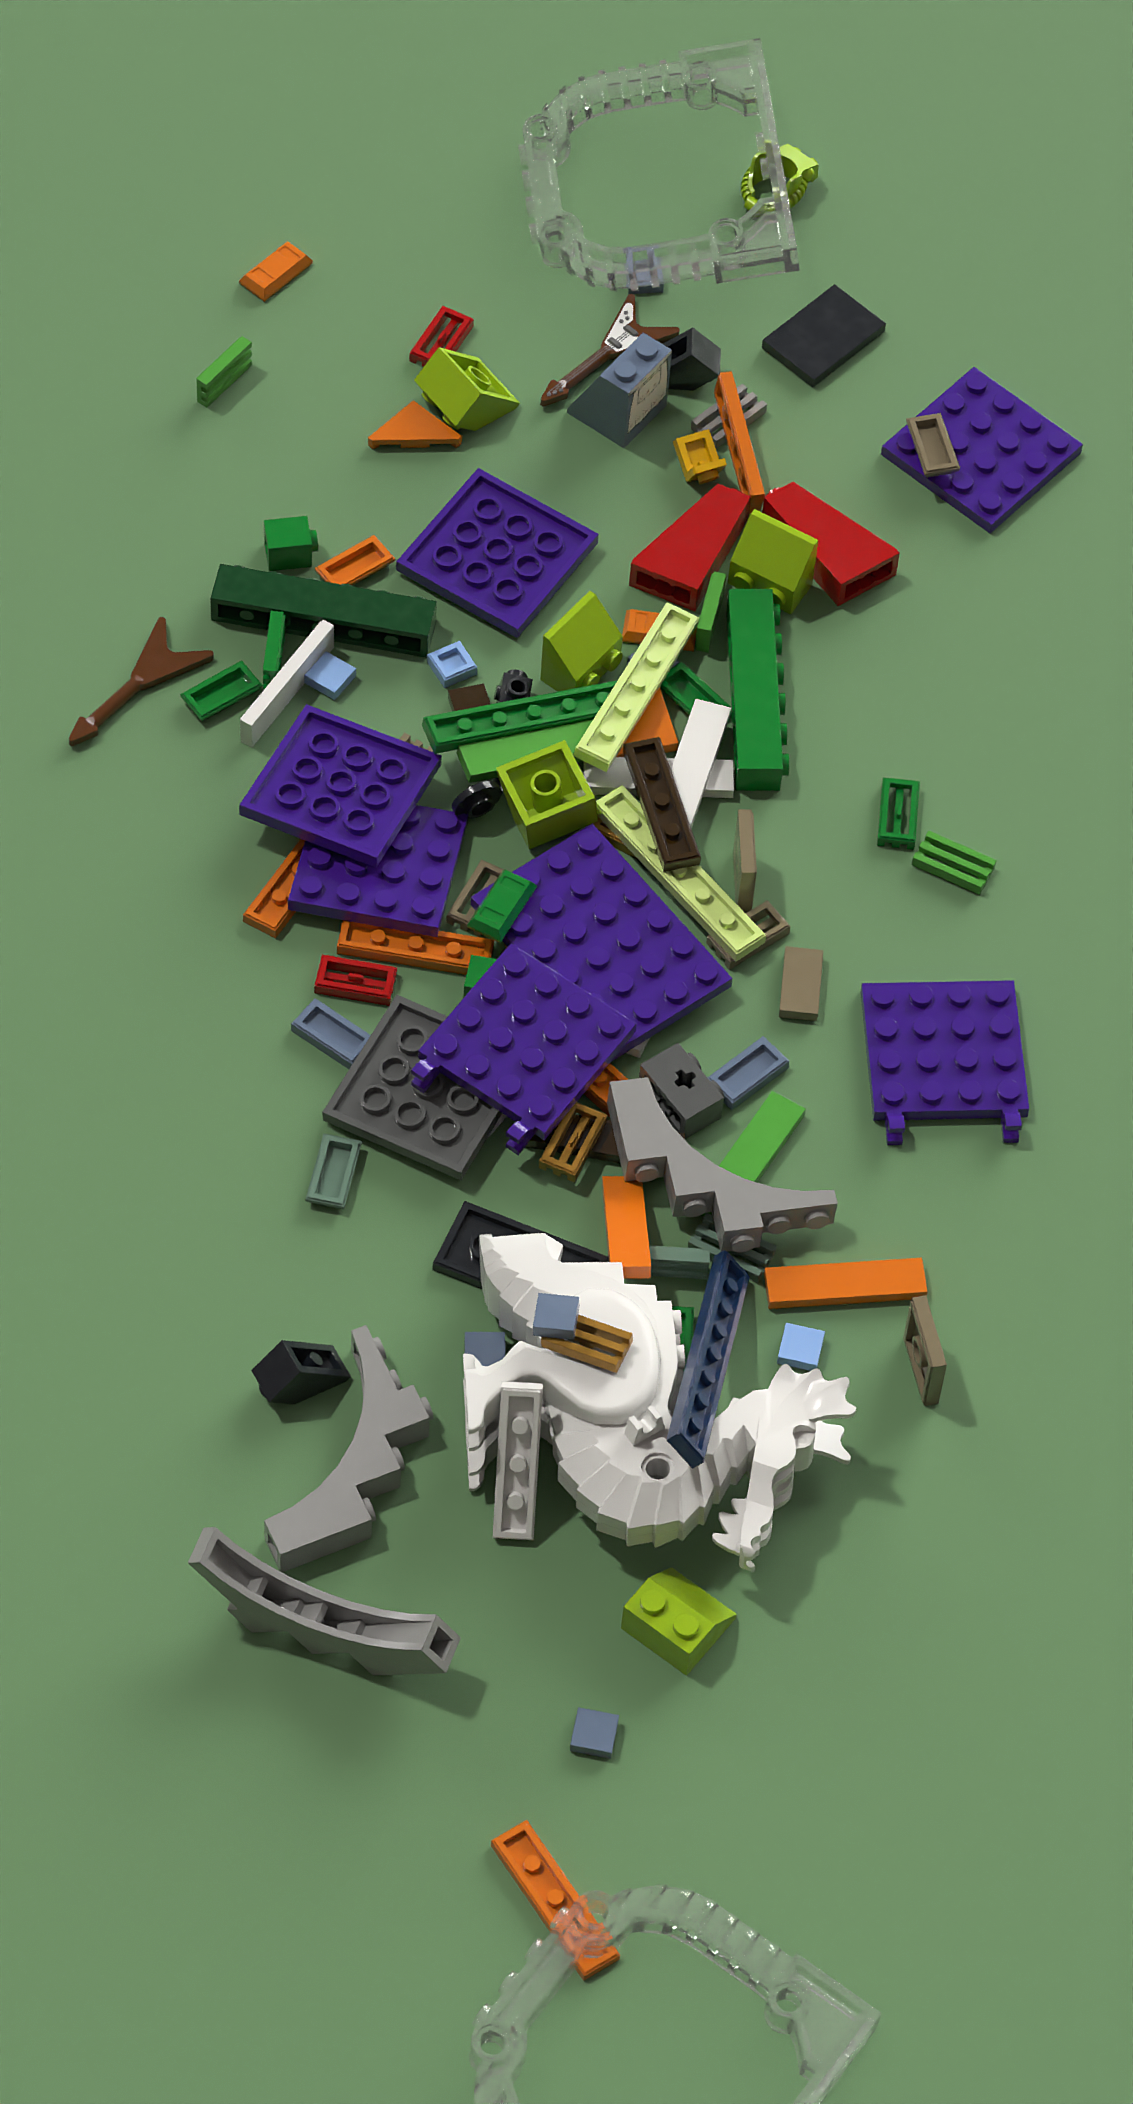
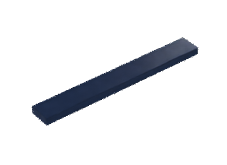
(708, 1359)

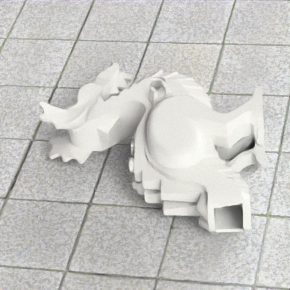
(615, 1426)

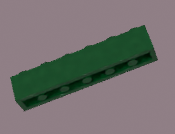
(358, 614)

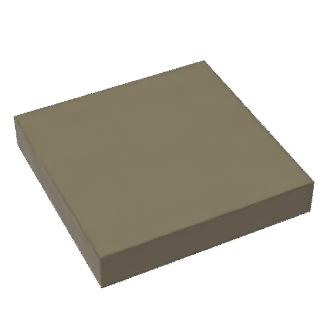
(744, 860)
(924, 1350)

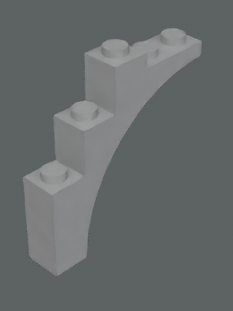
(696, 1185)
(340, 1508)
(323, 1623)

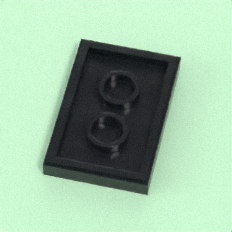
(823, 335)

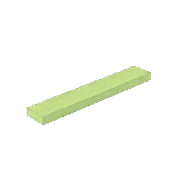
(636, 687)
(689, 885)

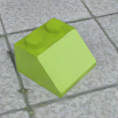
(464, 390)
(774, 558)
(581, 646)
(547, 794)
(675, 1619)

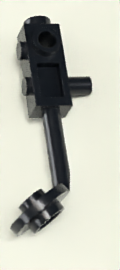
(482, 797)

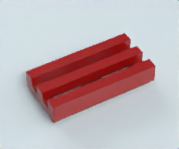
(418, 353)
(354, 984)

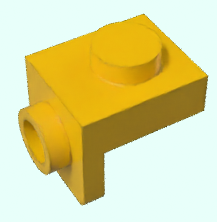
(699, 457)

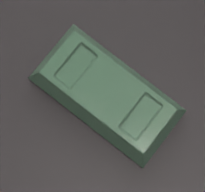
(333, 1171)

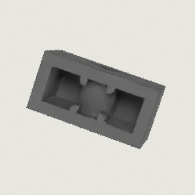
(683, 1090)

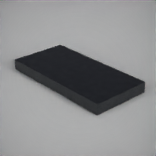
(460, 1250)

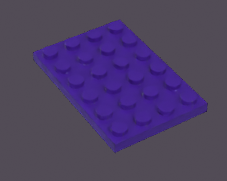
(612, 935)

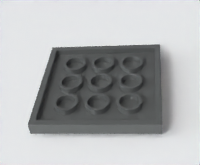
(380, 1105)

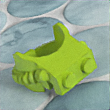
(796, 167)

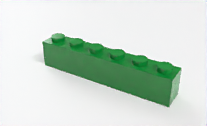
(755, 690)

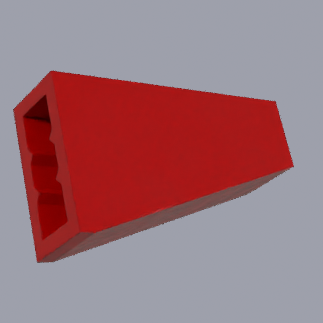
(692, 548)
(847, 553)

